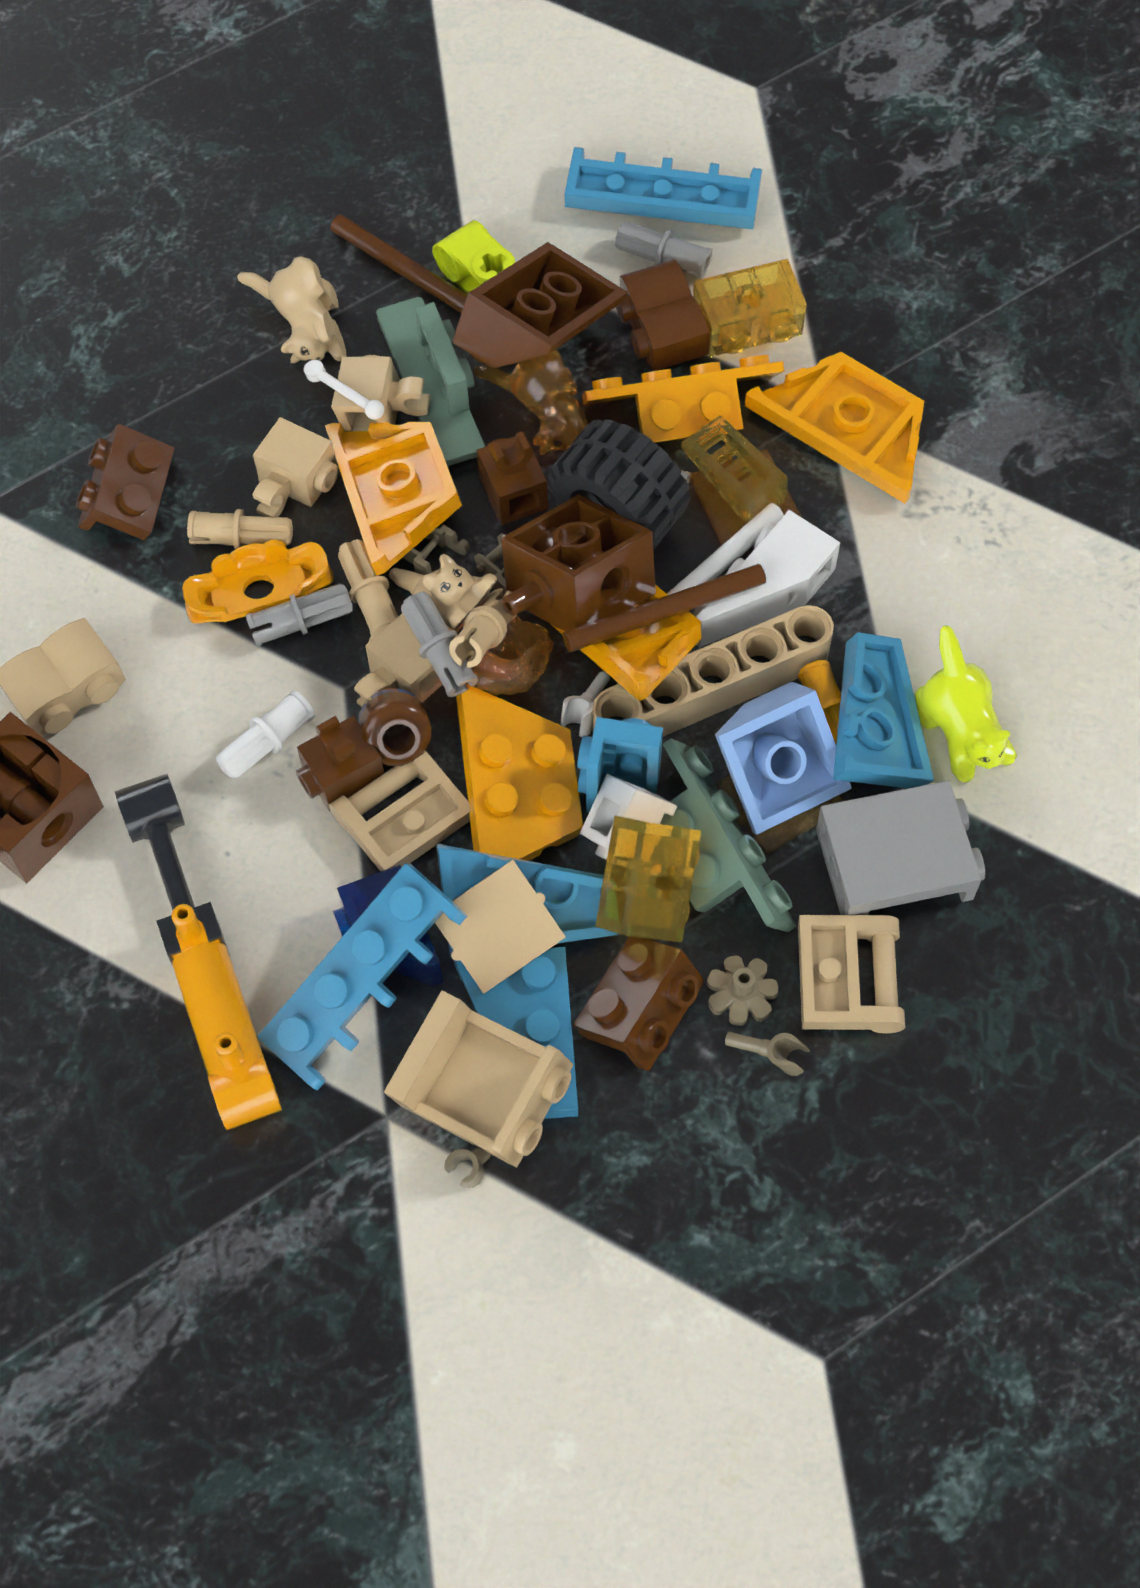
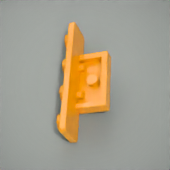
(684, 404)

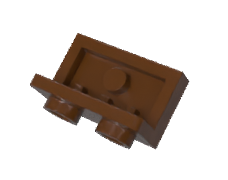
(125, 482)
(640, 1000)

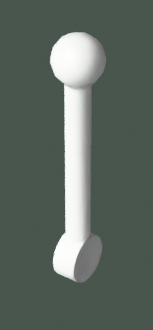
(316, 372)

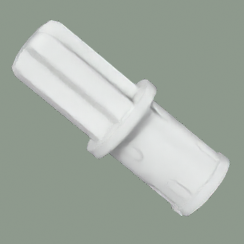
(265, 735)

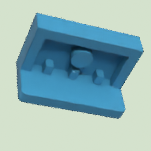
(622, 749)

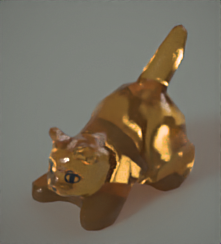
(546, 391)

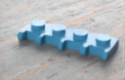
(662, 191)
(356, 972)

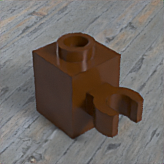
(512, 478)
(337, 761)

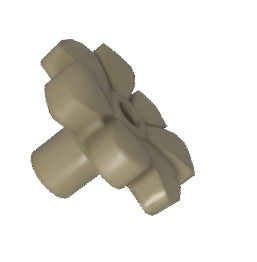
(742, 990)

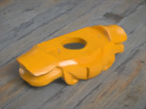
(221, 595)

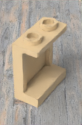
(480, 1080)

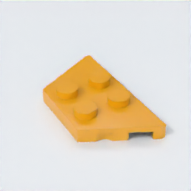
(849, 418)
(394, 485)
(648, 654)
(517, 777)

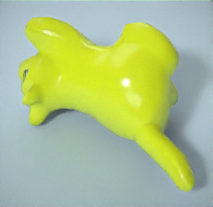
(961, 704)

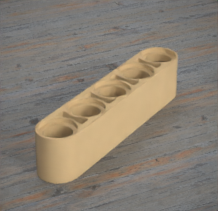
(732, 663)

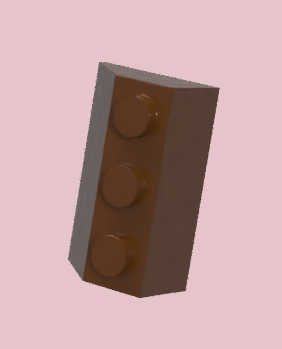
(533, 307)

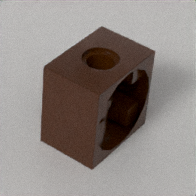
(577, 564)
(41, 799)

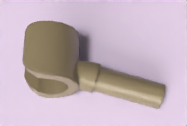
(774, 1049)
(478, 1158)

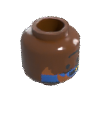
(395, 726)

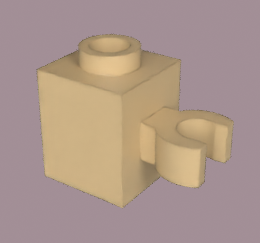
(377, 380)
(292, 465)
(397, 663)

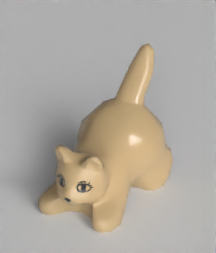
(304, 302)
(450, 589)

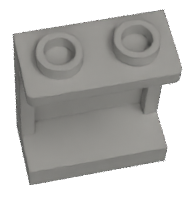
(899, 848)

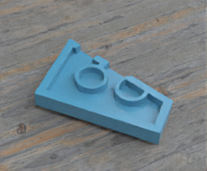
(879, 718)
(569, 894)
(535, 1006)

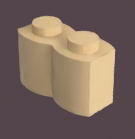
(61, 677)

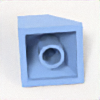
(780, 755)

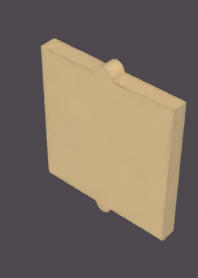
(503, 927)

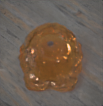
(516, 660)

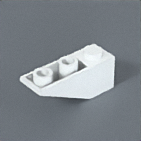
(796, 565)

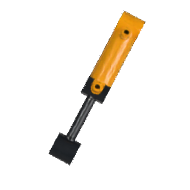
(202, 965)

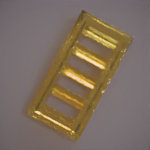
(749, 497)

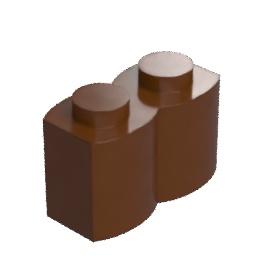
(663, 316)

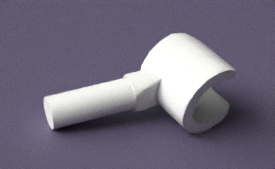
(580, 708)

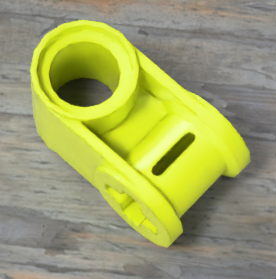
(471, 256)

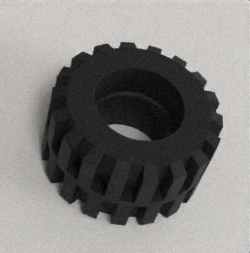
(624, 474)

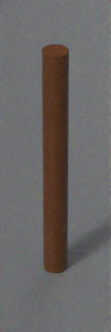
(399, 262)
(664, 608)

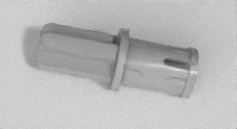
(663, 248)
(300, 613)
(435, 643)

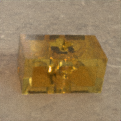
(751, 307)
(648, 879)

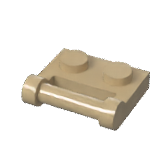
(410, 823)
(832, 973)

